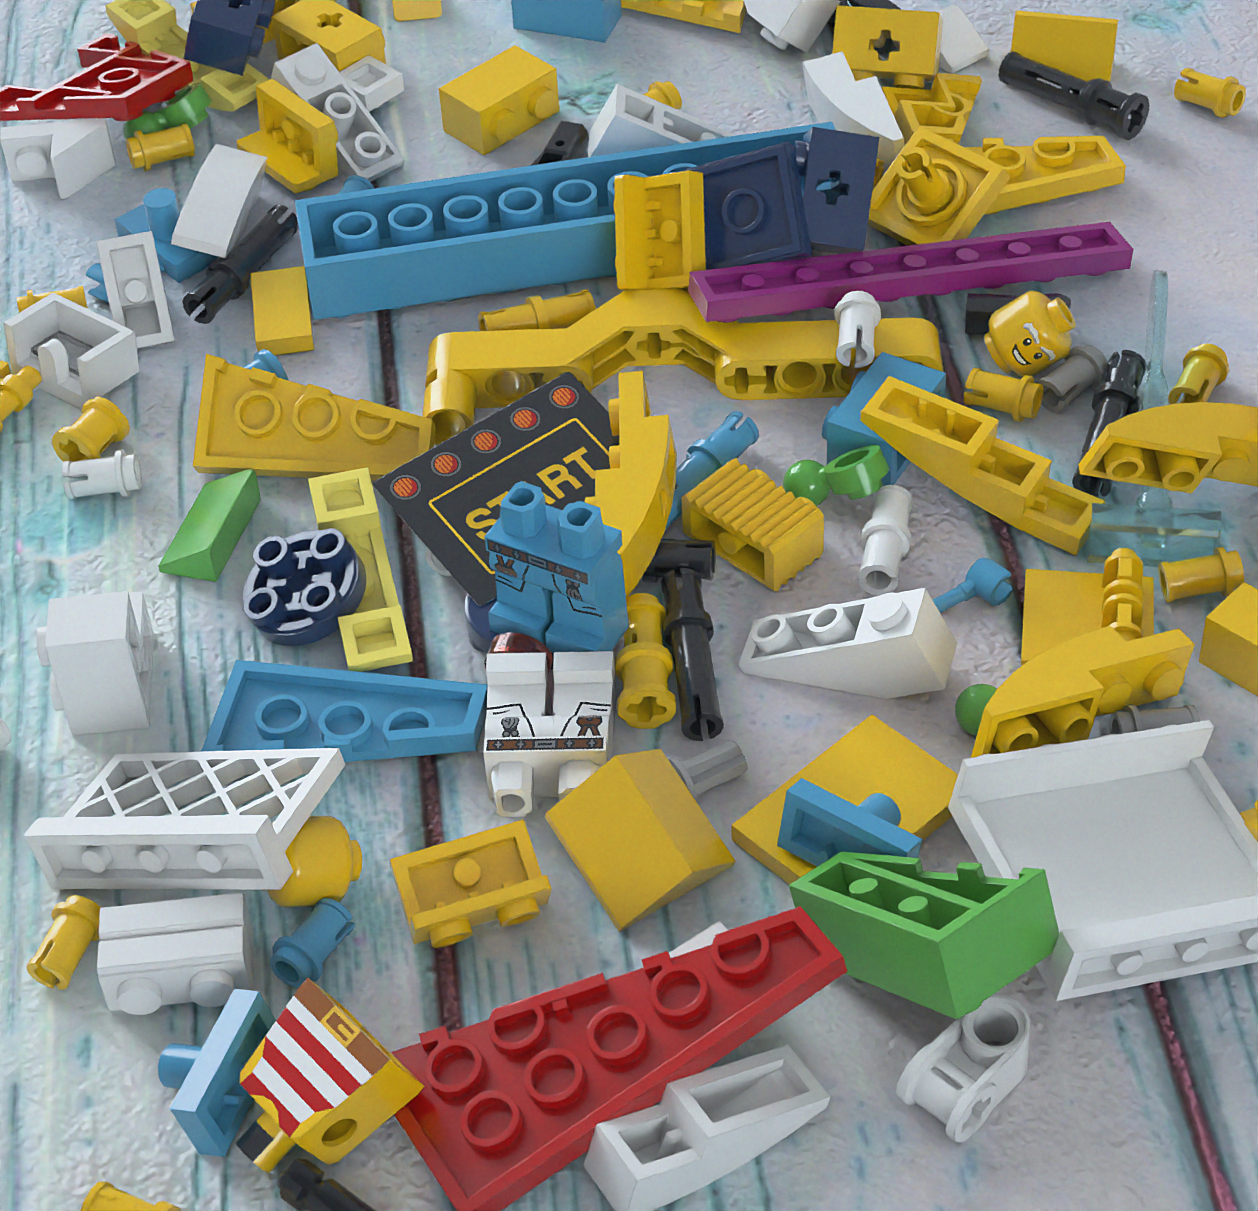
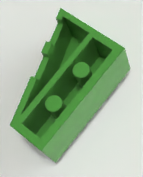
(930, 933)

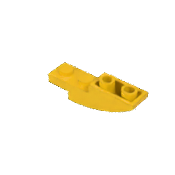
(1178, 446)
(641, 477)
(1075, 681)

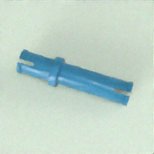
(710, 454)

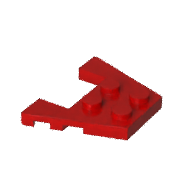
(113, 86)

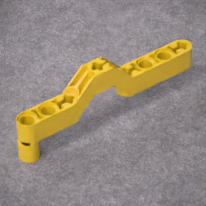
(650, 330)

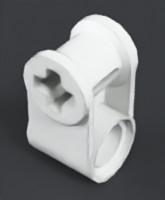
(961, 1075)

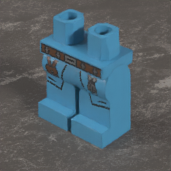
(556, 573)

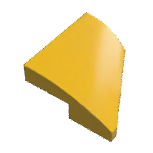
(940, 110)

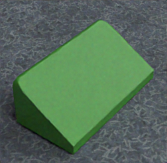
(213, 527)

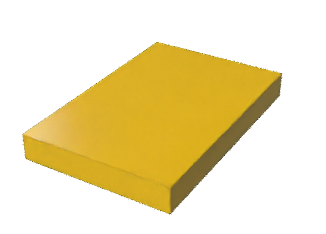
(859, 764)

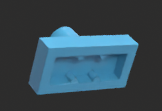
(160, 216)
(822, 825)
(208, 1076)

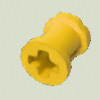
(92, 432)
(645, 693)

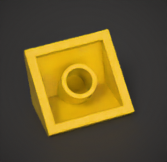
(638, 836)

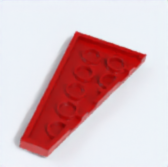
(535, 1079)

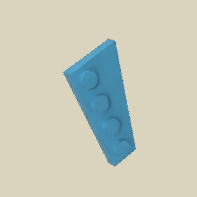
(347, 710)

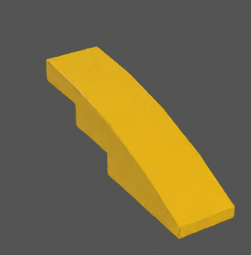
(965, 455)

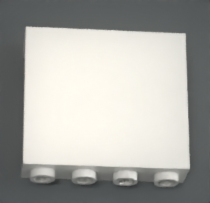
(1136, 852)

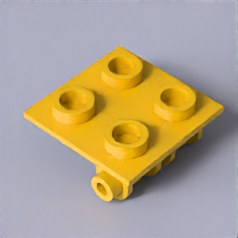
(1074, 603)

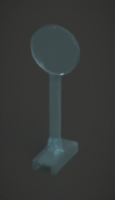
(1153, 525)

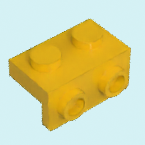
(294, 139)
(659, 230)
(470, 884)

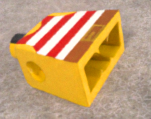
(320, 1082)

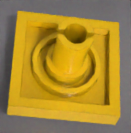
(934, 191)

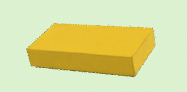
(282, 311)

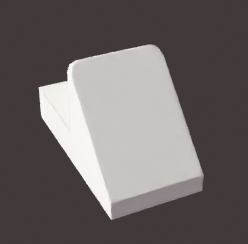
(64, 150)
(136, 287)

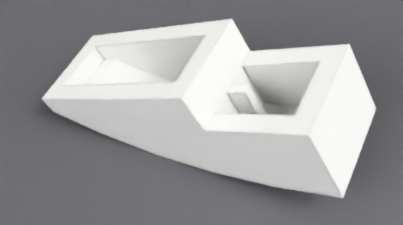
(852, 104)
(220, 201)
(702, 1129)

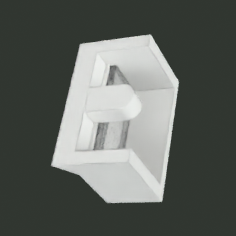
(71, 349)

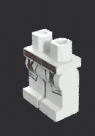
(540, 753)

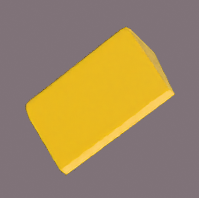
(1067, 42)

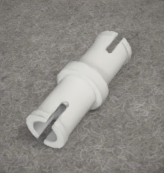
(885, 540)

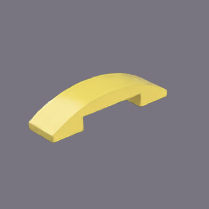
(156, 28)
(376, 630)

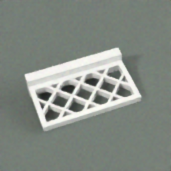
(192, 844)

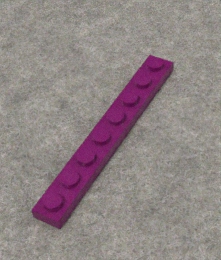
(909, 271)

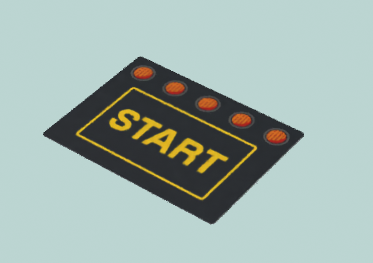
(457, 487)

